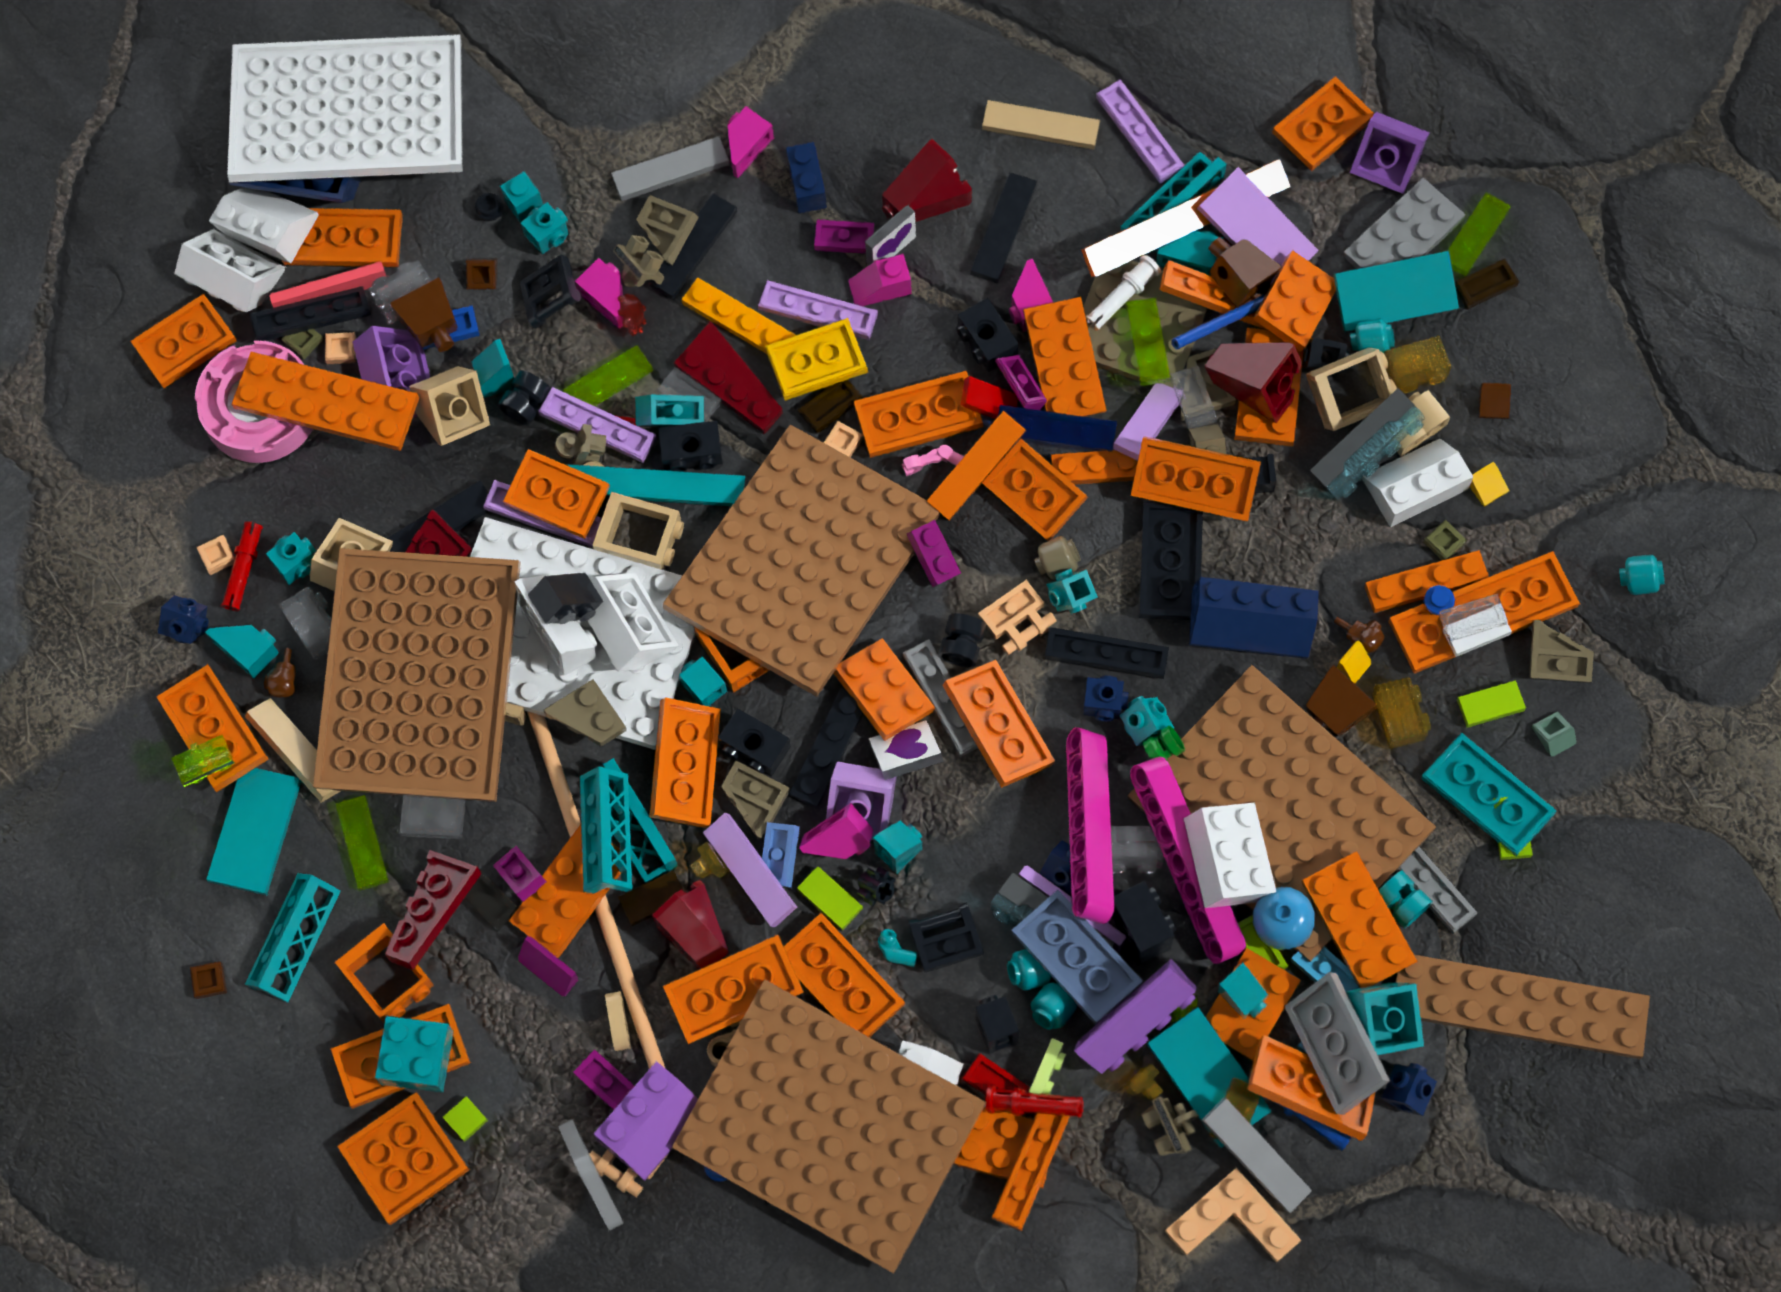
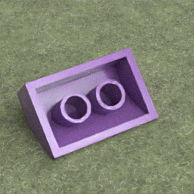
(390, 358)
(647, 1121)

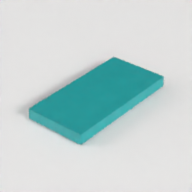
(1396, 290)
(1471, 781)
(254, 831)
(1199, 1064)

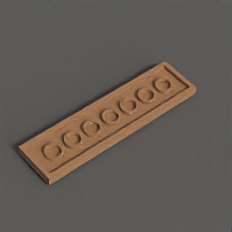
(1529, 1006)

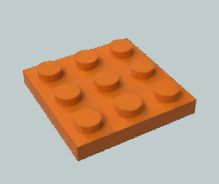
(403, 1158)

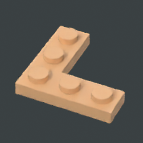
(1237, 1198)

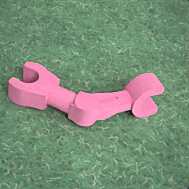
(944, 453)

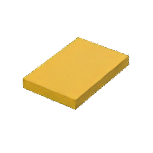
(816, 359)

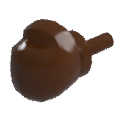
(1368, 634)
(281, 679)

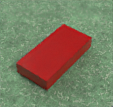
(985, 397)
(985, 1073)

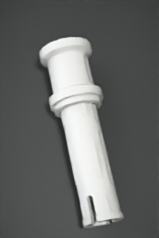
(1132, 283)

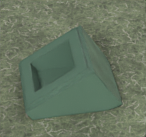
(1555, 733)

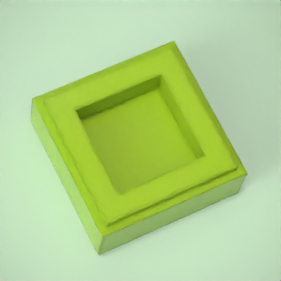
(465, 1119)

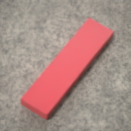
(344, 281)

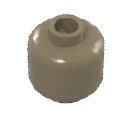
(1057, 556)

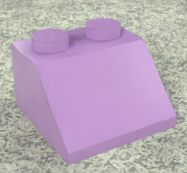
(865, 790)

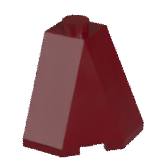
(927, 185)
(1257, 375)
(692, 926)

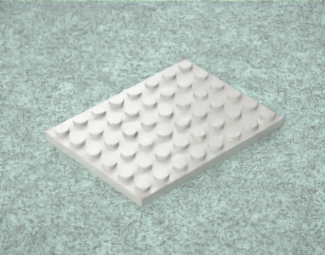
(345, 108)
(534, 674)

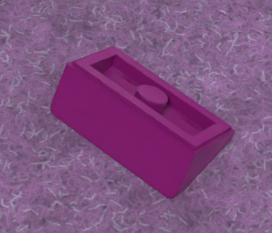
(1022, 382)
(547, 966)

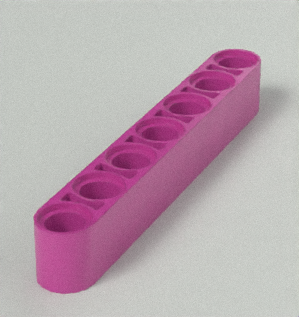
(1166, 814)
(1089, 826)

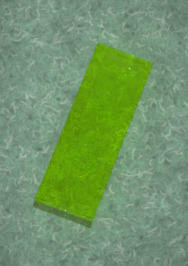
(1477, 233)
(1148, 341)
(611, 377)
(362, 842)

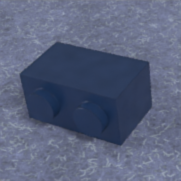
(806, 177)

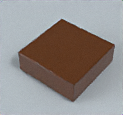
(208, 980)

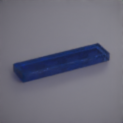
(1064, 428)

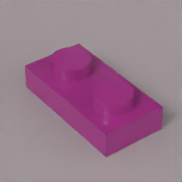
(842, 236)
(933, 553)
(519, 873)
(603, 1079)

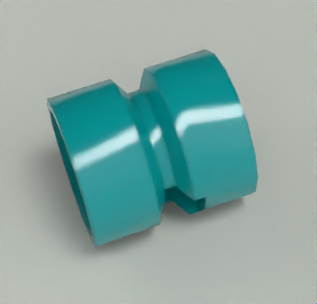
(1404, 899)

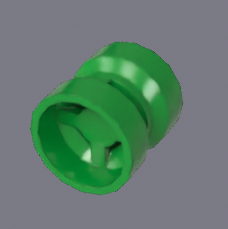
(1164, 745)

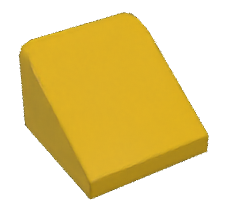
(1488, 484)
(1354, 662)

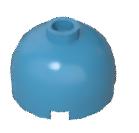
(1284, 918)

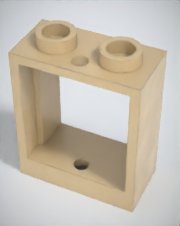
(1324, 397)
(611, 518)

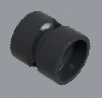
(523, 400)
(963, 636)

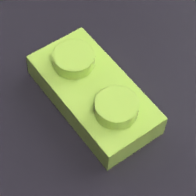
(1052, 1061)

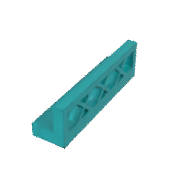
(1197, 185)
(599, 827)
(650, 831)
(283, 933)

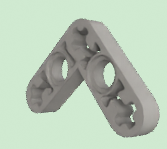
(590, 1174)

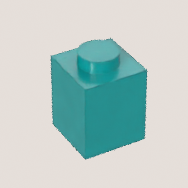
(521, 196)
(702, 682)

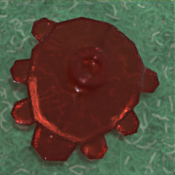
(632, 313)

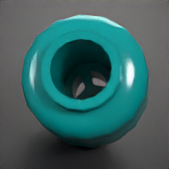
(1373, 334)
(1642, 574)
(1026, 971)
(1052, 1007)

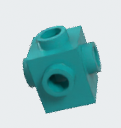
(545, 227)
(292, 557)
(1071, 591)
(1145, 719)

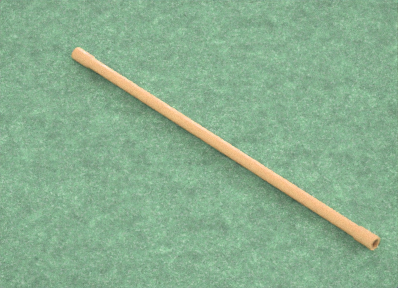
(603, 909)

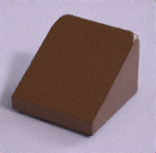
(481, 273)
(1494, 400)

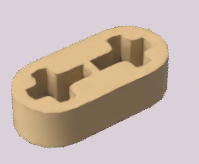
(617, 1021)

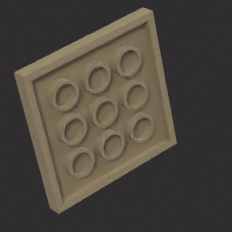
(1114, 343)

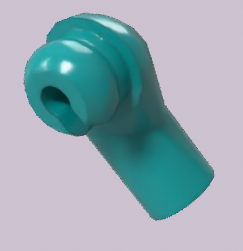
(892, 950)

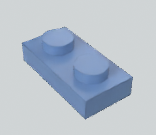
(780, 851)

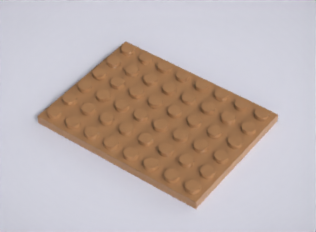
(801, 560)
(417, 675)
(1306, 787)
(829, 1125)

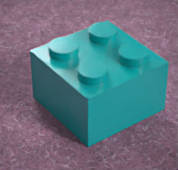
(1389, 1016)
(414, 1054)

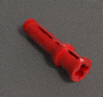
(1020, 1101)

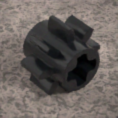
(876, 886)

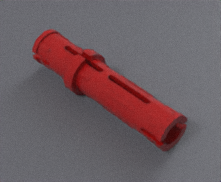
(242, 564)

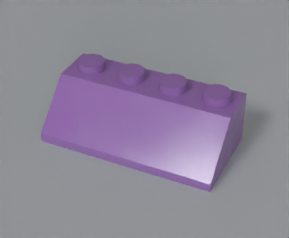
(1135, 1017)

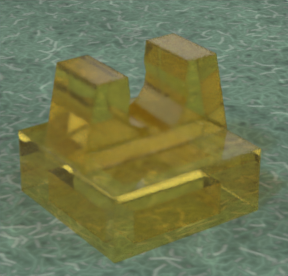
(709, 862)
(1144, 1083)

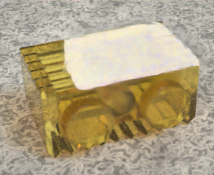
(1418, 364)
(1401, 712)

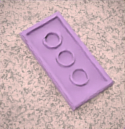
(1245, 212)

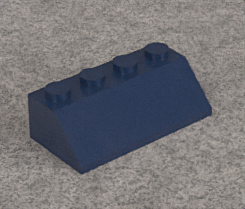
(330, 189)
(1253, 617)

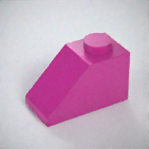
(747, 138)
(881, 281)
(601, 287)
(1028, 293)
(839, 835)

